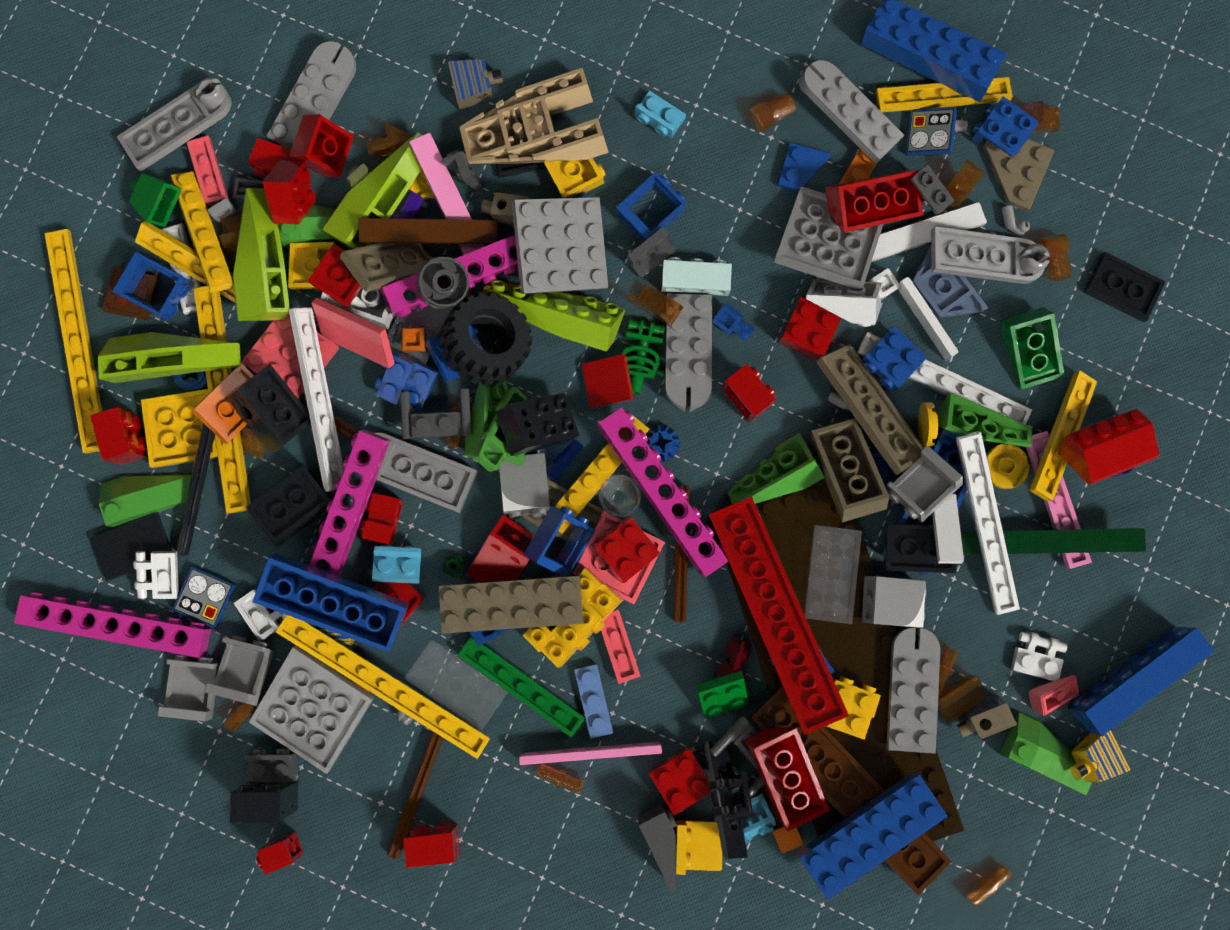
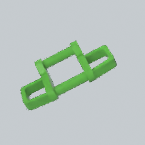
(490, 441)

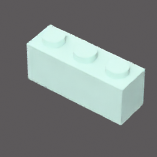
(696, 277)

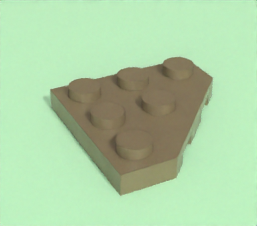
(1020, 174)

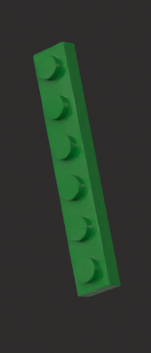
(522, 687)

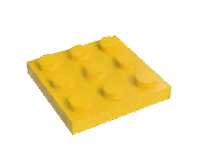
(173, 428)

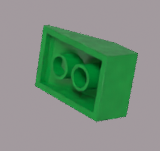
(1033, 347)

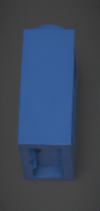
(662, 184)
(132, 276)
(573, 547)

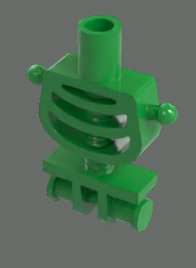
(637, 375)

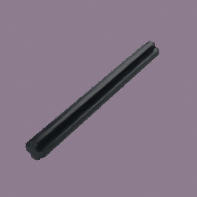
(195, 491)

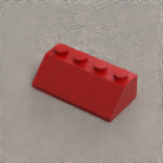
(874, 201)
(1111, 446)
(787, 776)

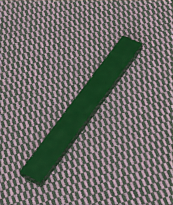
(1064, 541)

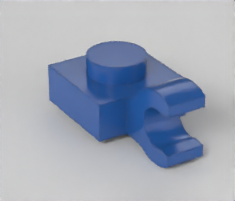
(730, 320)

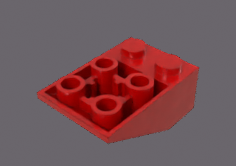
(502, 553)

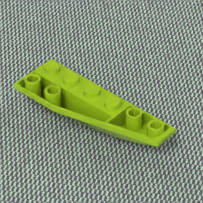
(374, 195)
(259, 263)
(565, 314)
(163, 355)

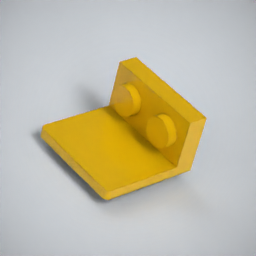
(697, 846)

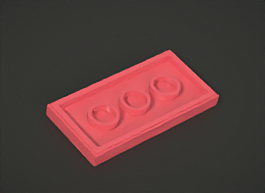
(353, 332)

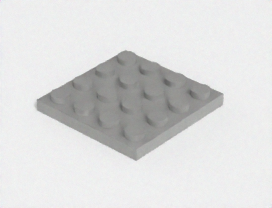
(559, 245)
(818, 246)
(311, 709)

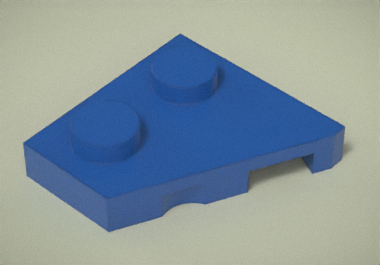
(801, 166)

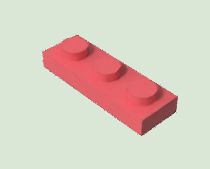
(207, 170)
(619, 648)

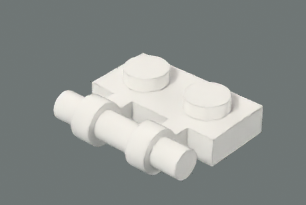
(164, 574)
(258, 617)
(1038, 664)

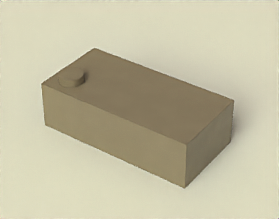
(849, 470)

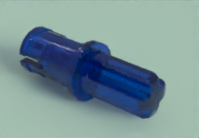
(564, 459)

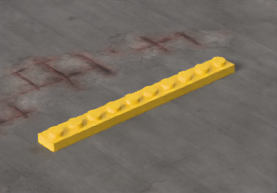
(74, 334)
(231, 454)
(383, 685)

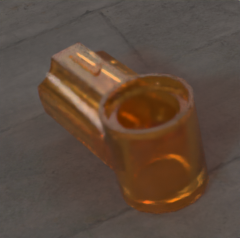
(766, 114)
(1059, 265)

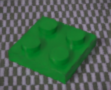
(722, 694)

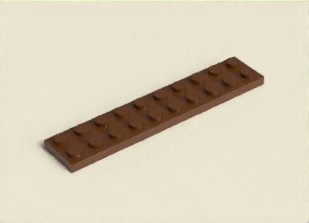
(850, 788)

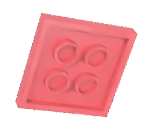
(278, 349)
(590, 559)

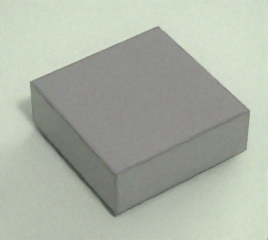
(222, 210)

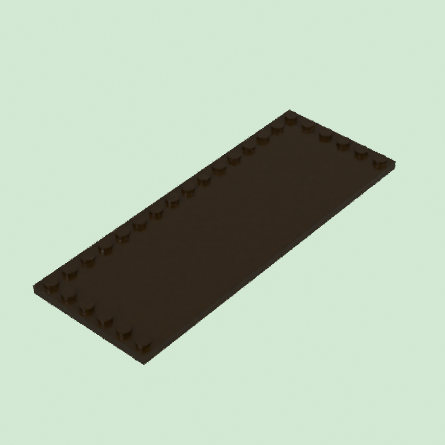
(853, 650)

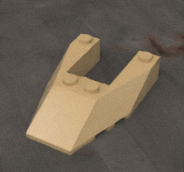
(523, 129)

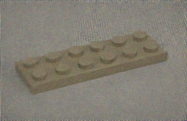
(872, 408)
(511, 604)

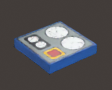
(931, 131)
(204, 597)

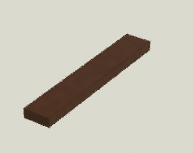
(427, 231)

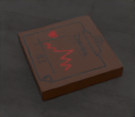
(144, 291)

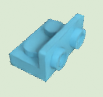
(659, 114)
(396, 564)
(763, 823)

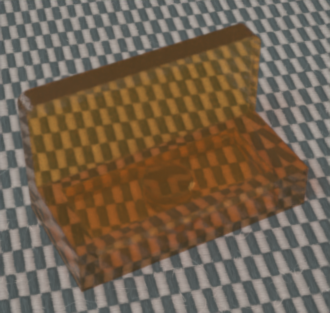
(657, 305)
(960, 698)

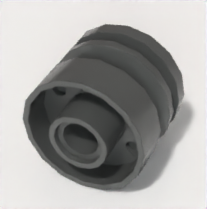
(452, 273)

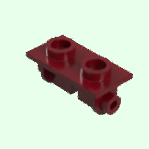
(738, 654)

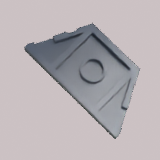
(946, 293)

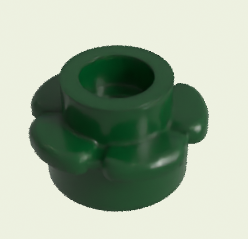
(459, 569)

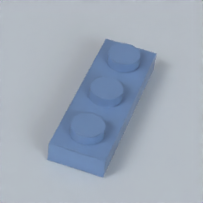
(593, 701)

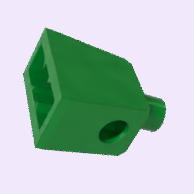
(154, 198)

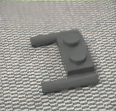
(435, 423)
(738, 734)

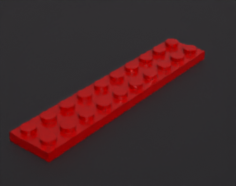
(778, 616)

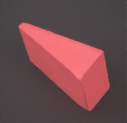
(1053, 694)

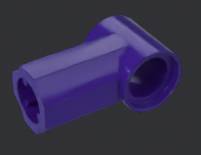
(408, 206)

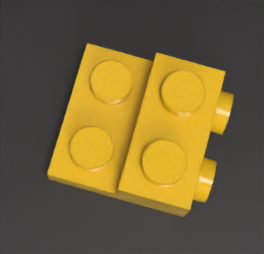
(575, 176)
(303, 262)
(860, 705)

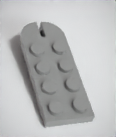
(315, 91)
(849, 109)
(176, 123)
(987, 255)
(689, 352)
(425, 474)
(913, 692)

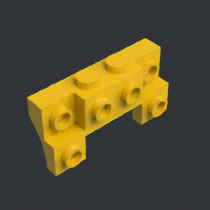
(565, 640)

